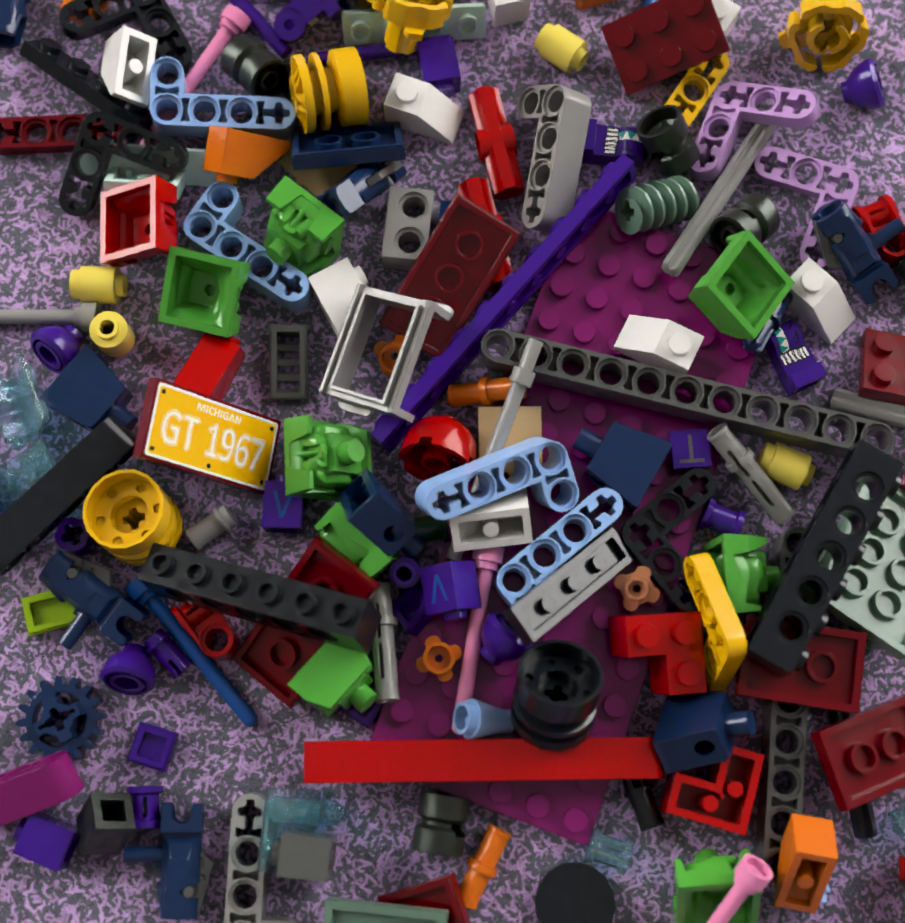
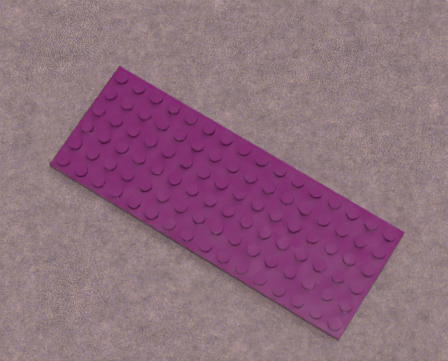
(584, 308)

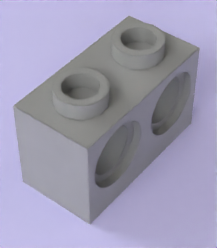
(403, 229)

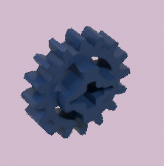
(53, 704)

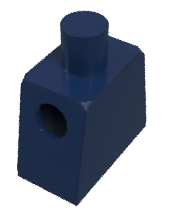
(89, 393)
(623, 460)
(380, 516)
(699, 730)

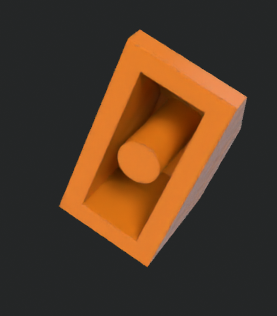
(240, 153)
(805, 863)

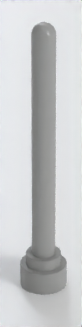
(79, 316)

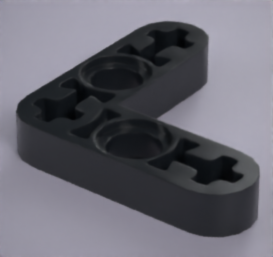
(140, 10)
(103, 148)
(658, 528)

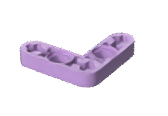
(736, 113)
(824, 196)

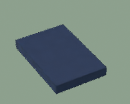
(347, 146)

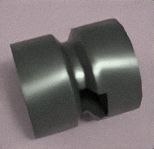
(254, 66)
(668, 140)
(751, 213)
(441, 824)

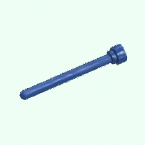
(205, 664)

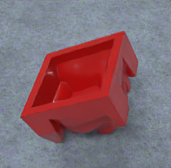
(137, 221)

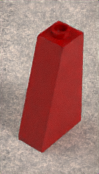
(212, 366)

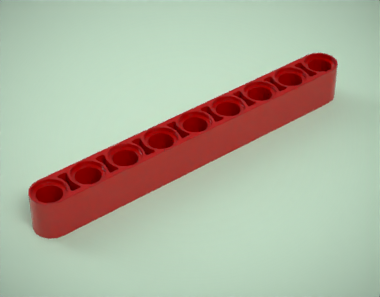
(477, 760)

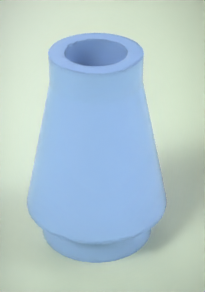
(481, 719)

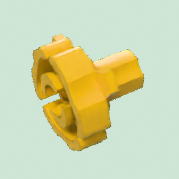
(409, 19)
(825, 27)

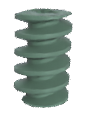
(655, 204)

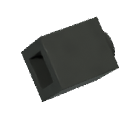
(105, 823)

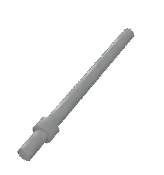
(521, 378)

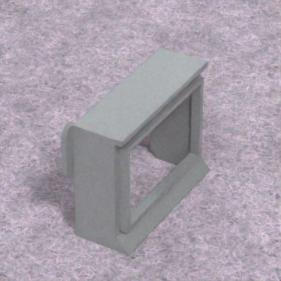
(353, 341)

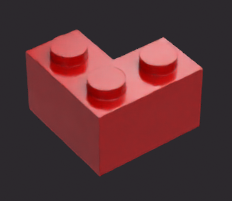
(672, 646)
(722, 799)

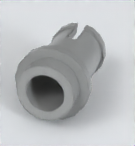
(211, 526)

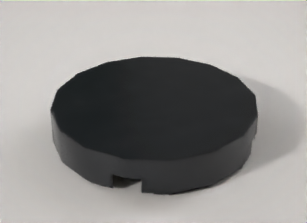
(574, 895)

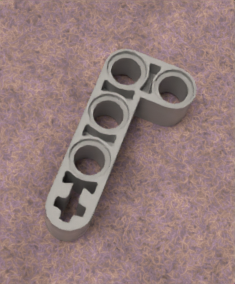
(557, 151)
(241, 872)

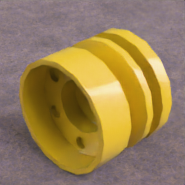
(322, 90)
(119, 504)

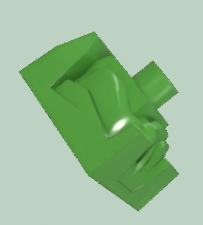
(302, 229)
(741, 287)
(202, 292)
(323, 457)
(352, 543)
(742, 569)
(336, 679)
(704, 886)

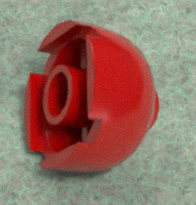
(437, 446)

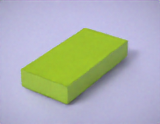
(46, 613)

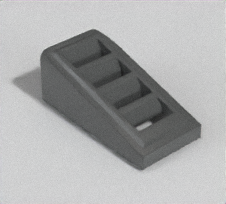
(288, 330)

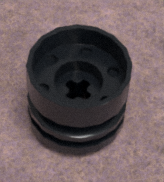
(556, 694)

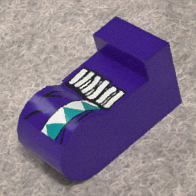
(299, 16)
(607, 144)
(793, 359)

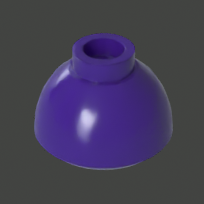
(864, 86)
(56, 346)
(500, 640)
(129, 671)

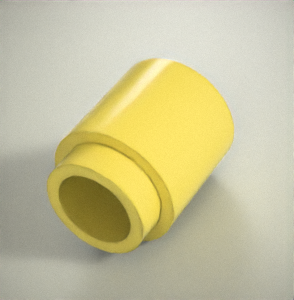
(561, 48)
(98, 284)
(112, 334)
(786, 465)

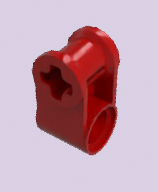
(876, 217)
(203, 625)

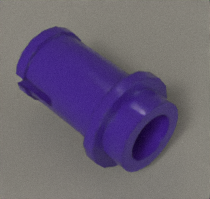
(399, 578)
(167, 653)

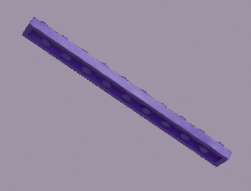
(513, 294)

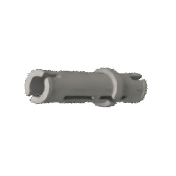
(742, 462)
(384, 648)

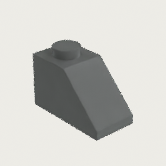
(305, 855)

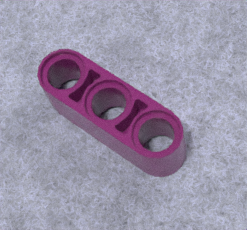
(38, 786)

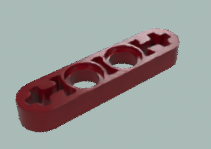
(55, 140)

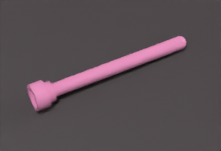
(232, 23)
(486, 562)
(750, 877)

